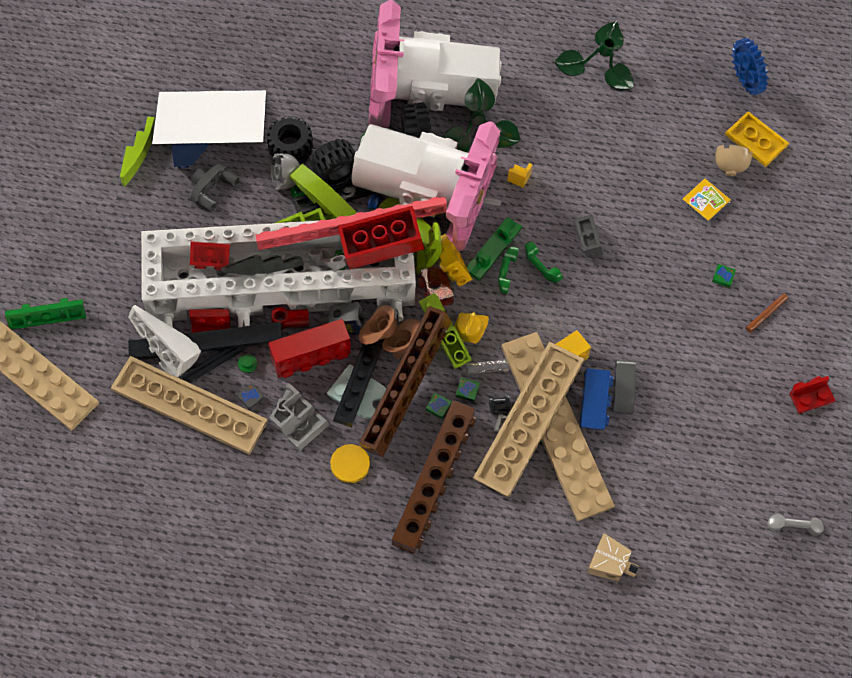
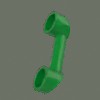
(510, 255)
(553, 275)

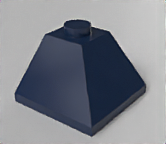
(187, 153)

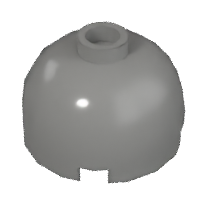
(284, 166)

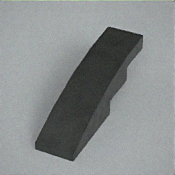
(255, 265)

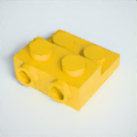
(453, 262)

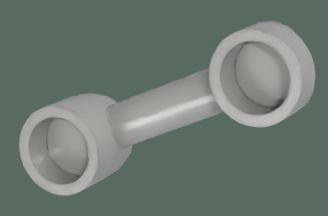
(318, 258)
(777, 522)

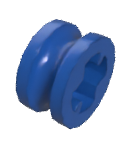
(374, 201)

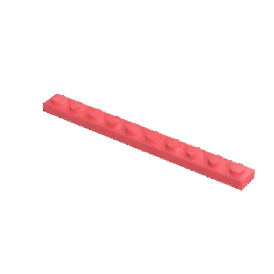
(328, 228)

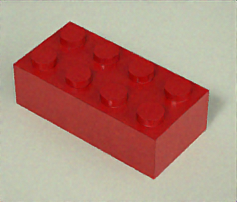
(380, 237)
(310, 348)

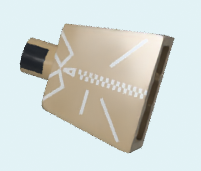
(611, 560)

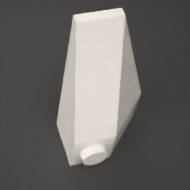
(171, 346)

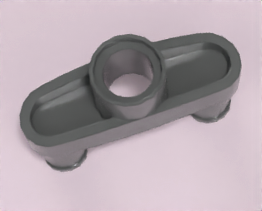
(204, 180)

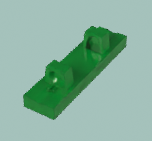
(493, 248)
(45, 314)

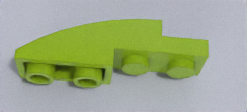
(451, 343)

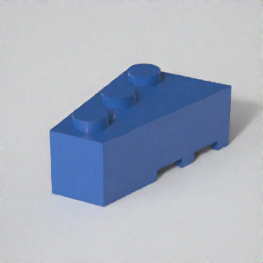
(595, 399)

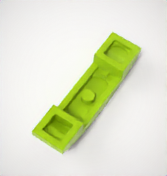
(432, 252)

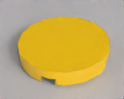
(350, 463)

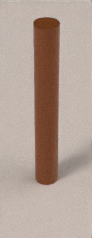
(766, 313)

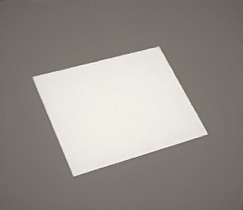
(209, 117)

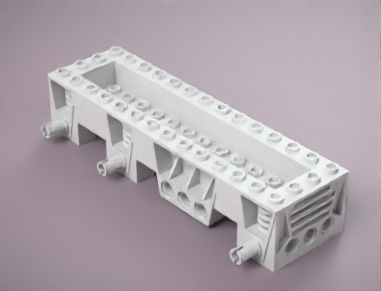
(314, 288)

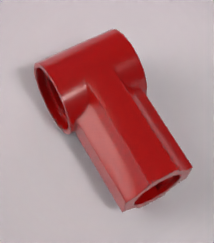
(291, 318)

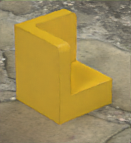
(519, 175)

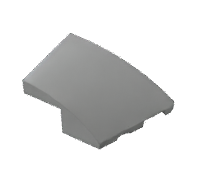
(297, 414)

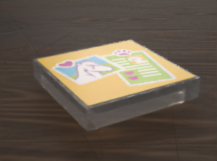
(706, 200)

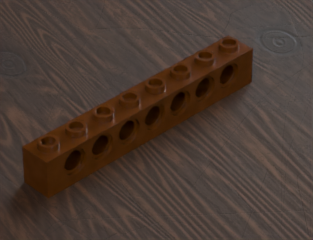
(405, 381)
(402, 537)

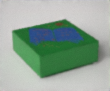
(723, 275)
(467, 389)
(438, 406)

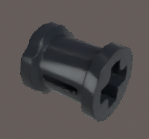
(499, 404)

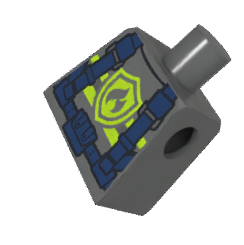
(351, 315)

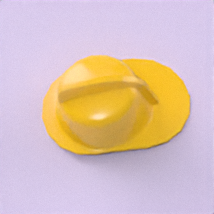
(471, 326)

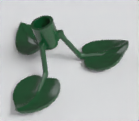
(609, 39)
(481, 97)

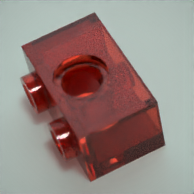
(436, 277)

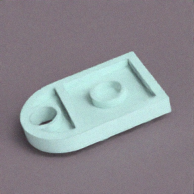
(373, 393)

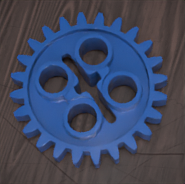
(750, 66)

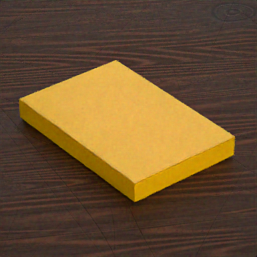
(757, 137)

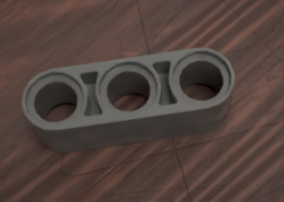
(624, 386)

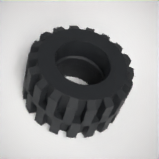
(415, 119)
(290, 128)
(333, 161)

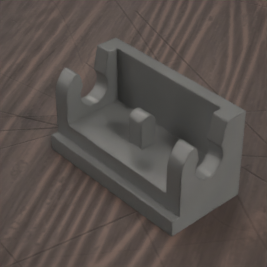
(588, 235)

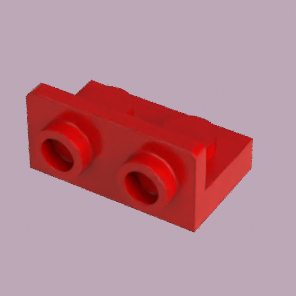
(209, 254)
(209, 319)
(812, 394)

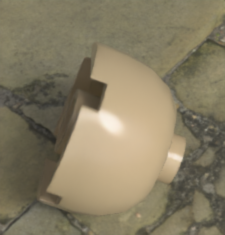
(733, 159)

